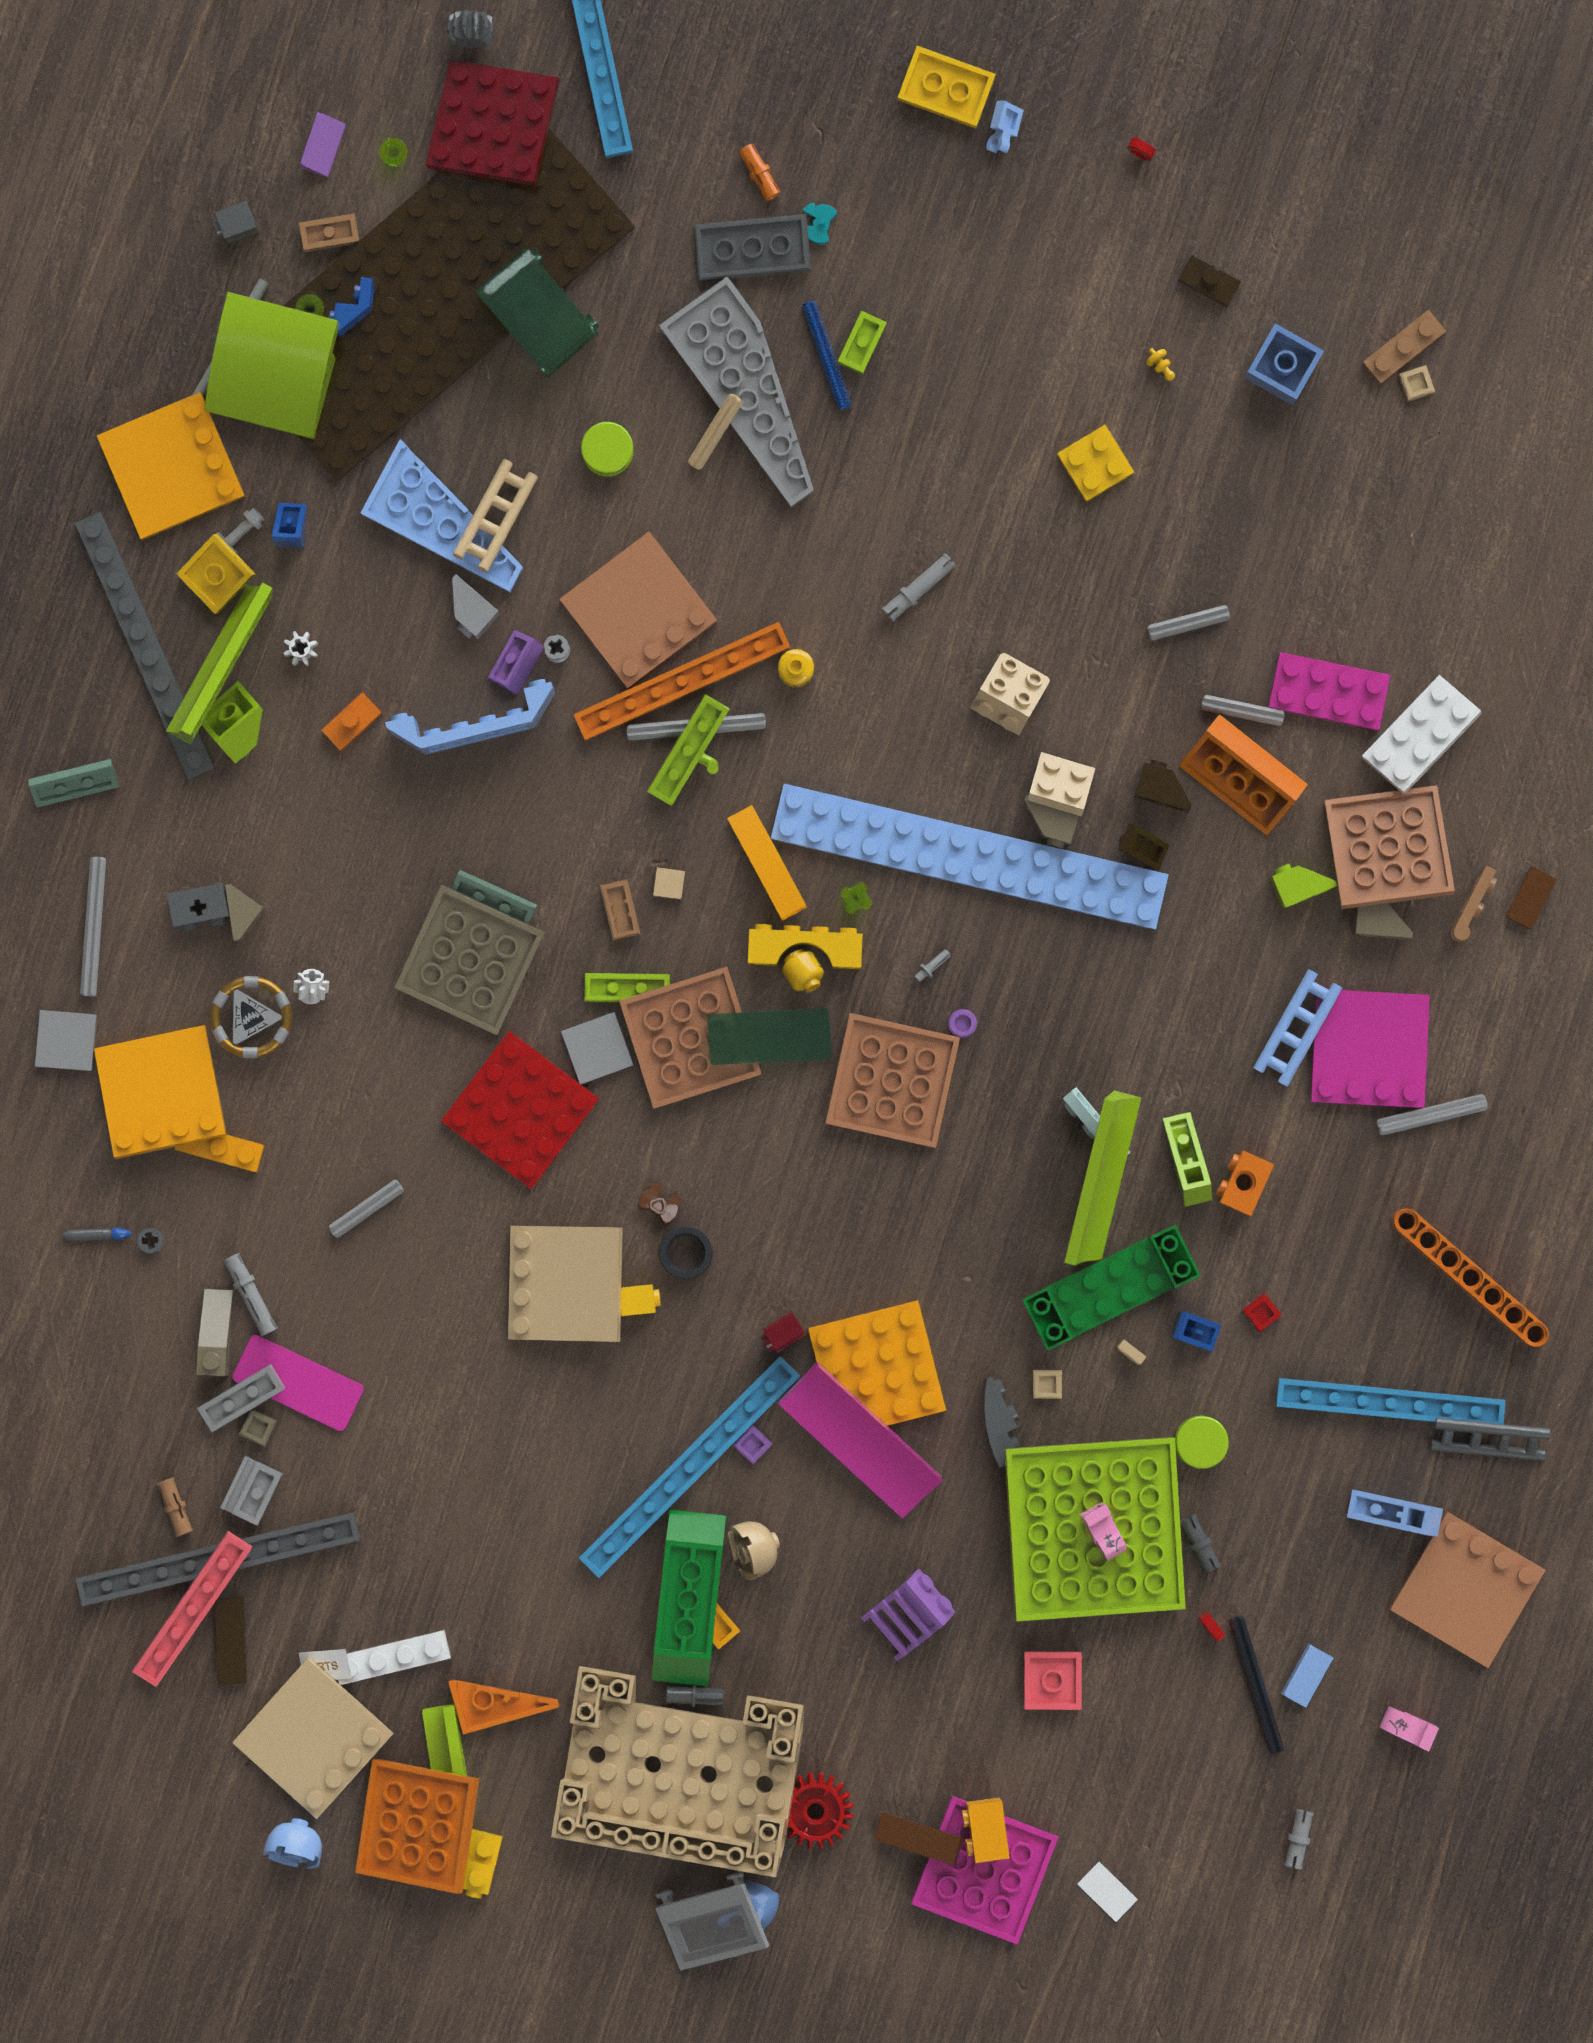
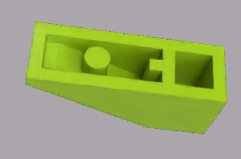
(1188, 1159)

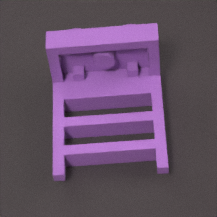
(923, 1606)

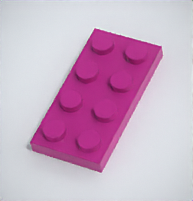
(1329, 691)

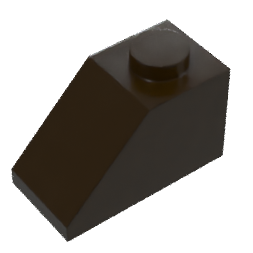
(1161, 787)

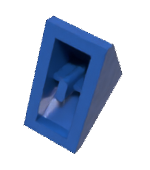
(290, 525)
(1195, 1330)

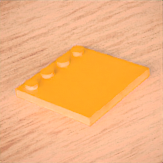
(170, 466)
(160, 1092)

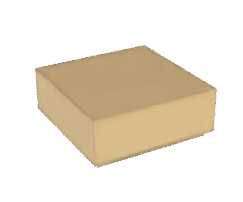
(1416, 383)
(669, 883)
(1130, 1352)
(1047, 1384)

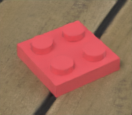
(1053, 1680)

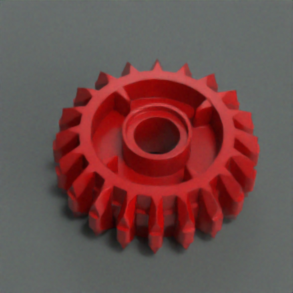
(832, 1818)

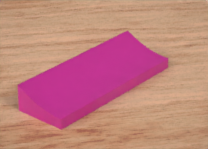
(860, 1440)

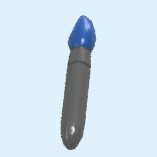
(96, 1234)

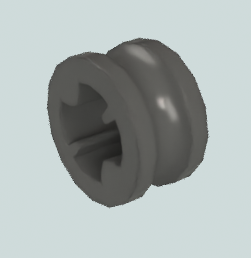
(155, 1233)

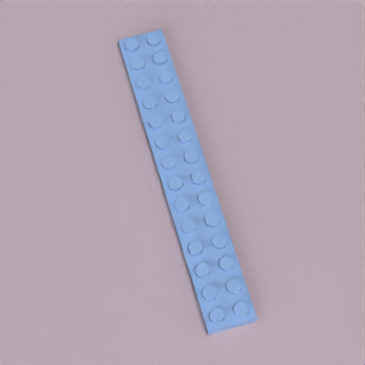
(969, 856)

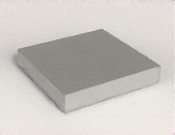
(66, 1040)
(597, 1048)

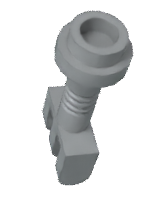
(253, 519)

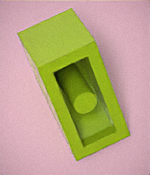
(1298, 884)

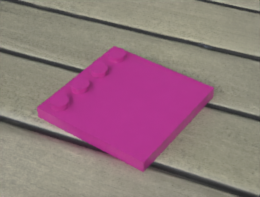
(1372, 1050)
(991, 1893)

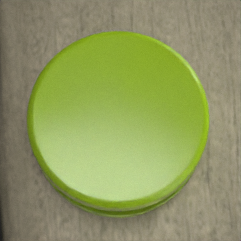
(607, 449)
(1201, 1442)

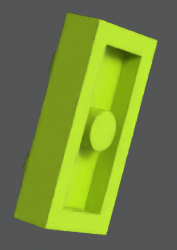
(862, 342)

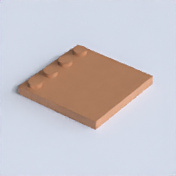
(638, 610)
(1389, 847)
(672, 1037)
(892, 1080)
(1467, 1589)

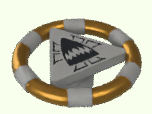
(250, 1017)

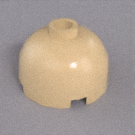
(754, 1547)

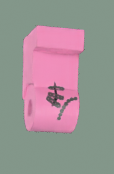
(1103, 1531)
(1409, 1728)

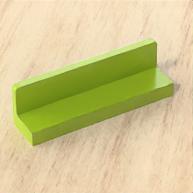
(444, 1739)

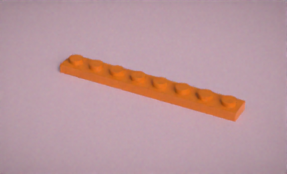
(682, 681)

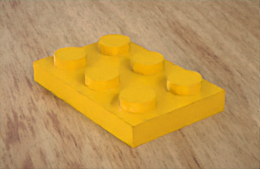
(946, 87)

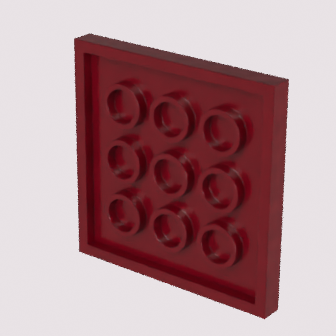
(492, 122)

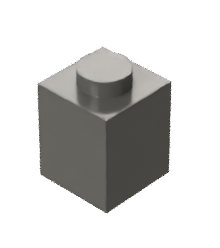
(235, 223)

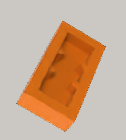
(351, 721)

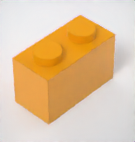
(986, 1830)

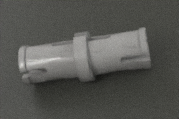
(1299, 1839)

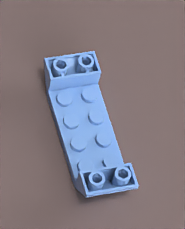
(537, 696)

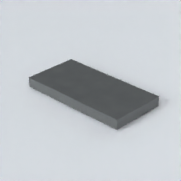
(752, 247)

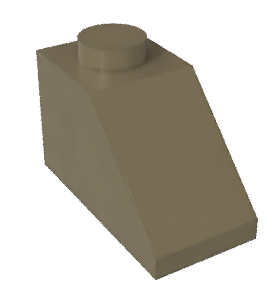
(1052, 823)
(1380, 922)

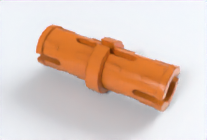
(759, 172)

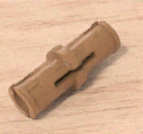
(174, 1507)

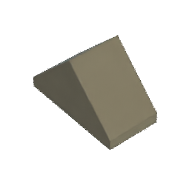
(242, 912)

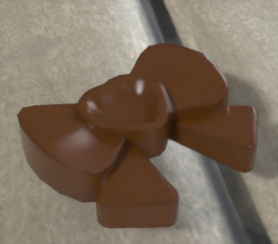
(665, 1210)

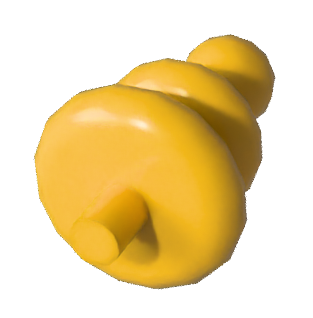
(1162, 365)

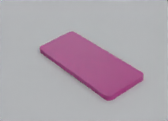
(308, 1385)

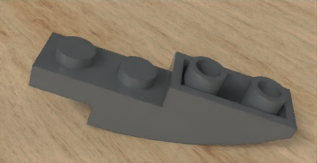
(998, 1420)

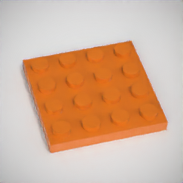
(417, 1826)

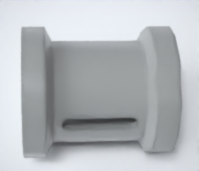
(557, 657)

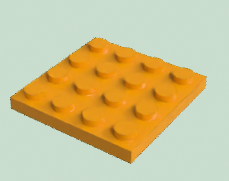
(883, 1361)

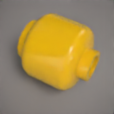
(796, 668)
(803, 971)

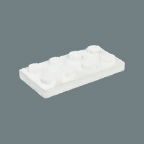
(1421, 734)

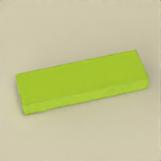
(616, 987)

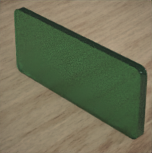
(769, 1036)

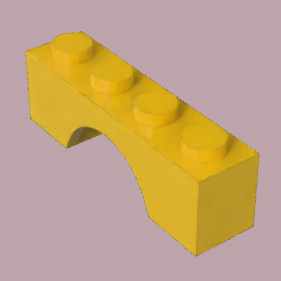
(841, 948)

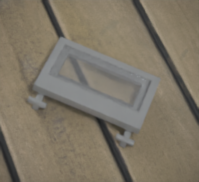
(711, 1924)

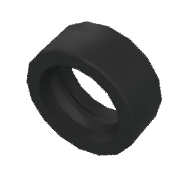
(665, 1247)

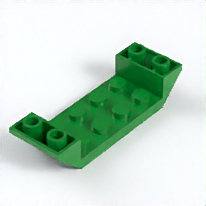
(1111, 1287)
(688, 1597)

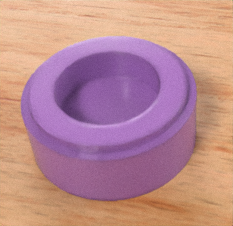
(962, 1023)

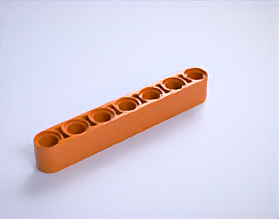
(1482, 1283)

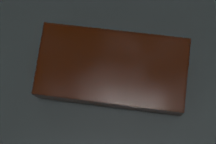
(1531, 897)

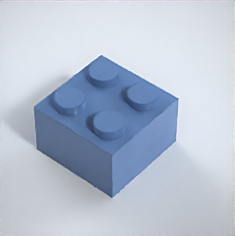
(1284, 364)

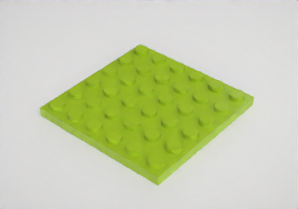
(1052, 1554)

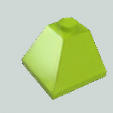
(234, 722)

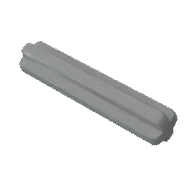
(1188, 622)
(1242, 710)
(366, 1208)

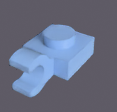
(1006, 123)

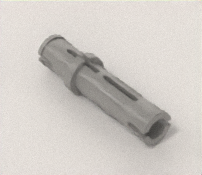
(909, 595)
(244, 1283)

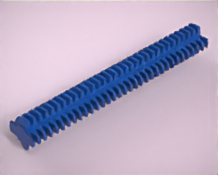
(826, 355)

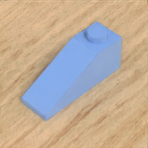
(1395, 1513)

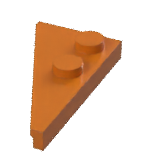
(489, 1706)

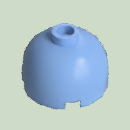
(294, 1844)

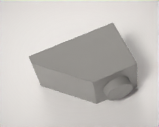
(471, 610)

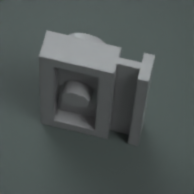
(251, 1490)

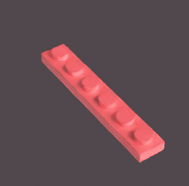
(192, 1609)

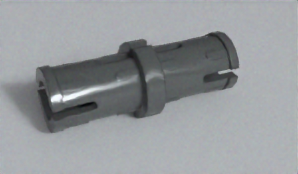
(1200, 1543)

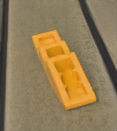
(767, 862)

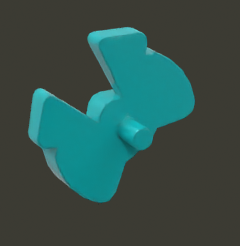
(823, 215)

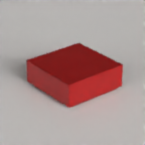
(1261, 1312)
(1211, 1626)

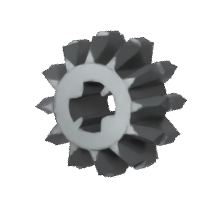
(470, 29)

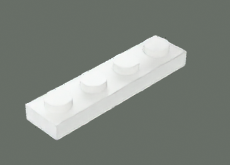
(397, 1656)

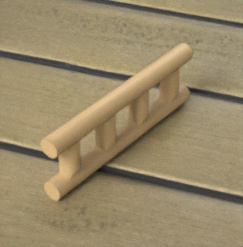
(499, 532)

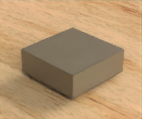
(258, 1427)

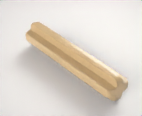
(715, 431)

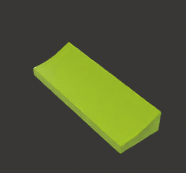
(220, 662)
(1103, 1178)

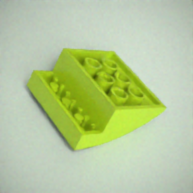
(271, 365)

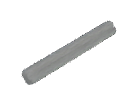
(1432, 1114)

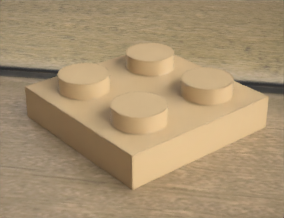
(1061, 784)

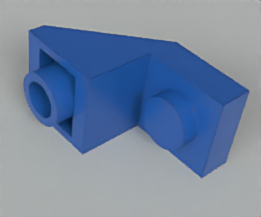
(350, 314)

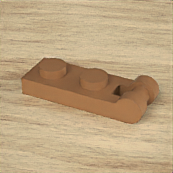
(1472, 907)

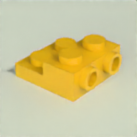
(481, 1862)

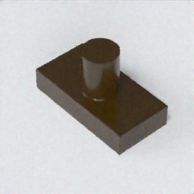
(1209, 281)
(1143, 846)

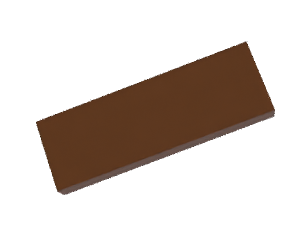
(918, 1838)

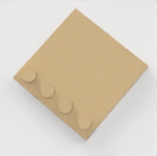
(565, 1283)
(312, 1737)

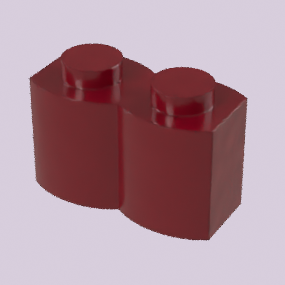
(782, 1332)

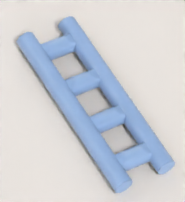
(1294, 1010)

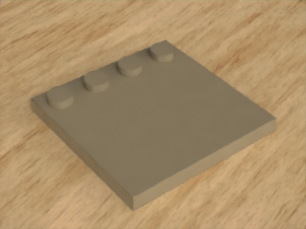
(469, 959)

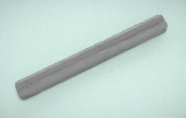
(675, 728)
(93, 926)

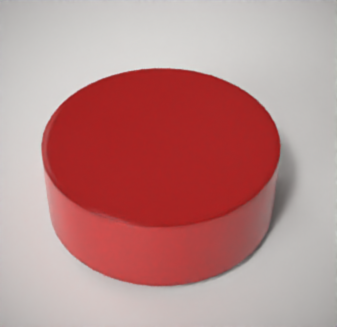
(1141, 149)

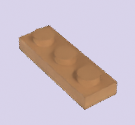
(1403, 347)

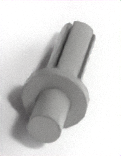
(926, 970)

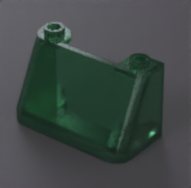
(537, 312)

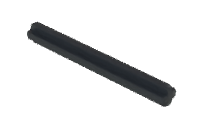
(1256, 1684)

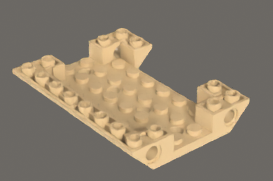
(675, 1809)

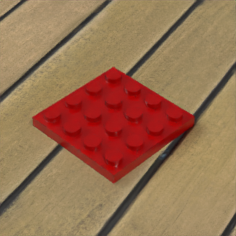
(520, 1110)

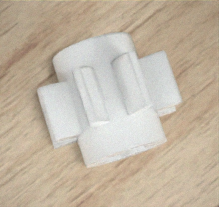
(293, 646)
(311, 986)

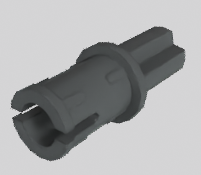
(694, 1696)

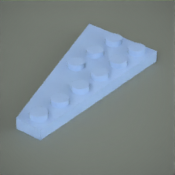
(427, 513)

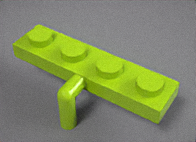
(689, 750)

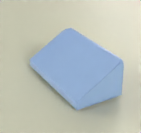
(1307, 1675)

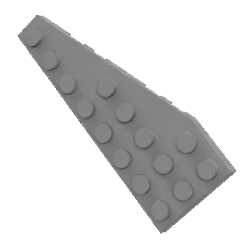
(730, 355)

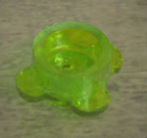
(849, 893)

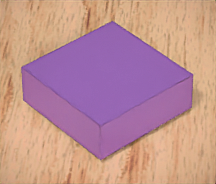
(752, 1444)

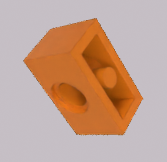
(1258, 1172)

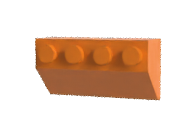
(1243, 775)

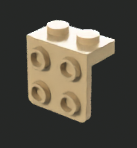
(1010, 693)

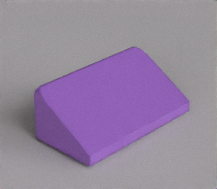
(322, 145)
(516, 662)

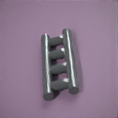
(1479, 1428)

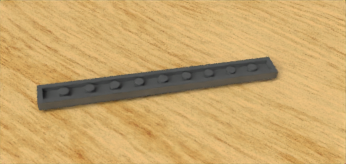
(141, 637)
(187, 1565)

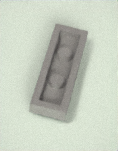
(241, 1398)

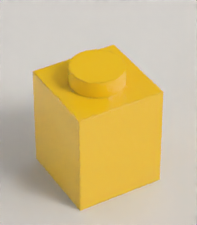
(639, 1300)

